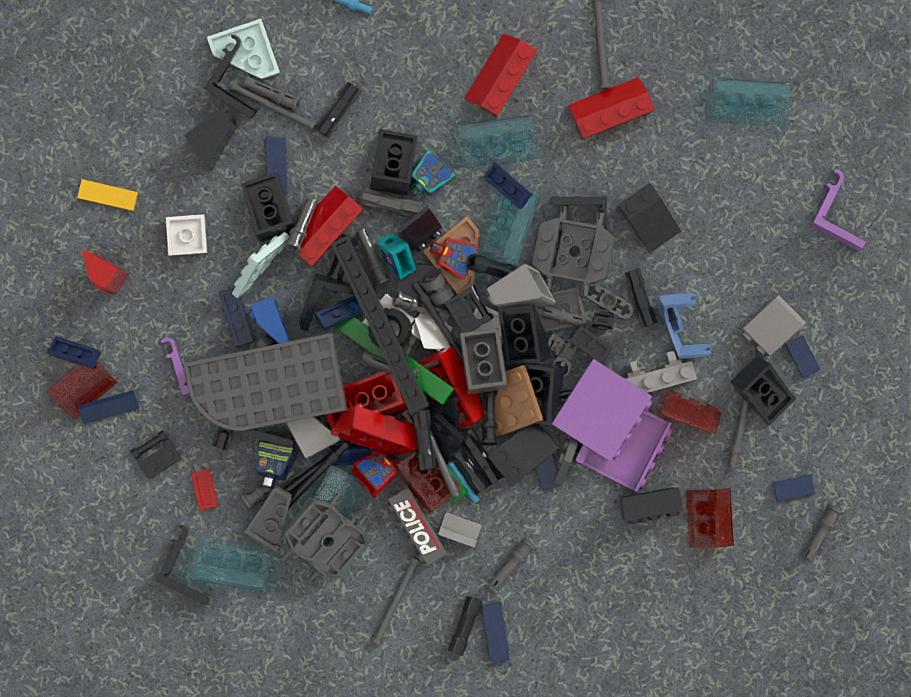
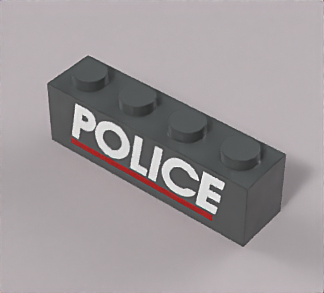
(417, 525)

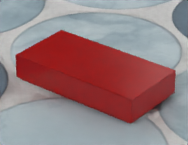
(204, 489)

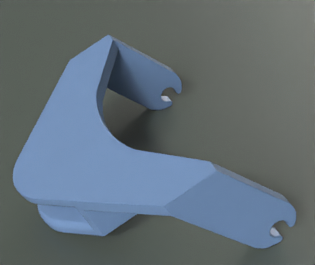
(673, 301)

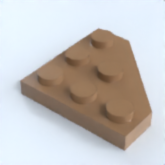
(463, 231)
(517, 403)

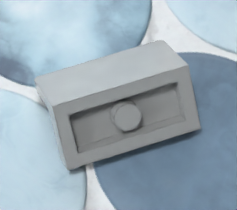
(459, 529)

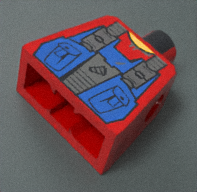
(453, 256)
(375, 472)

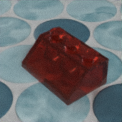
(80, 387)
(690, 412)
(425, 484)
(710, 518)

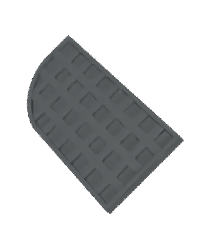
(268, 384)

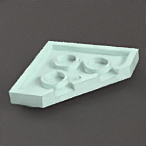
(255, 52)
(258, 263)

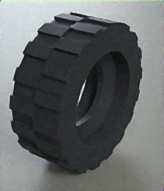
(405, 327)

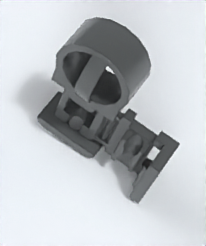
(563, 349)

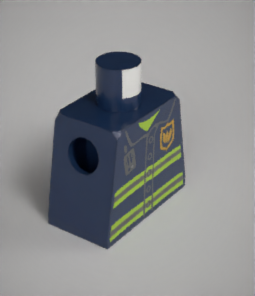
(274, 462)

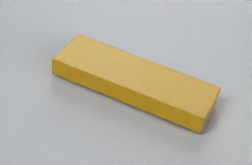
(107, 195)

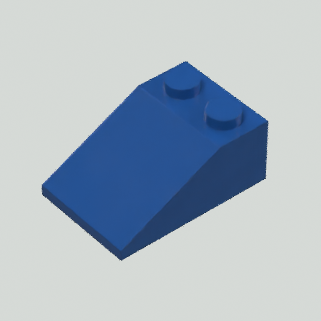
(270, 319)

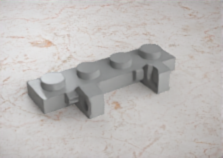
(673, 374)

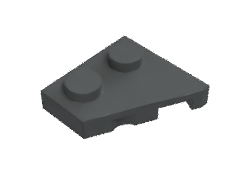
(565, 459)

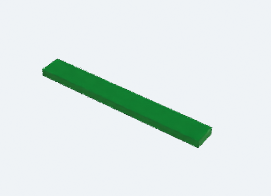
(428, 381)

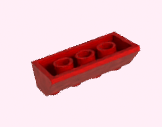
(501, 74)
(611, 108)
(328, 223)
(103, 273)
(448, 368)
(375, 393)
(375, 431)

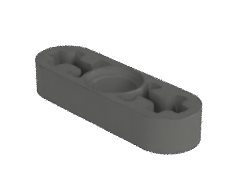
(606, 292)

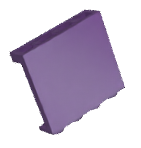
(602, 410)
(635, 456)

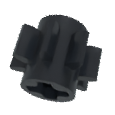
(602, 321)

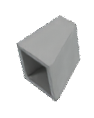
(521, 288)
(772, 326)
(312, 435)

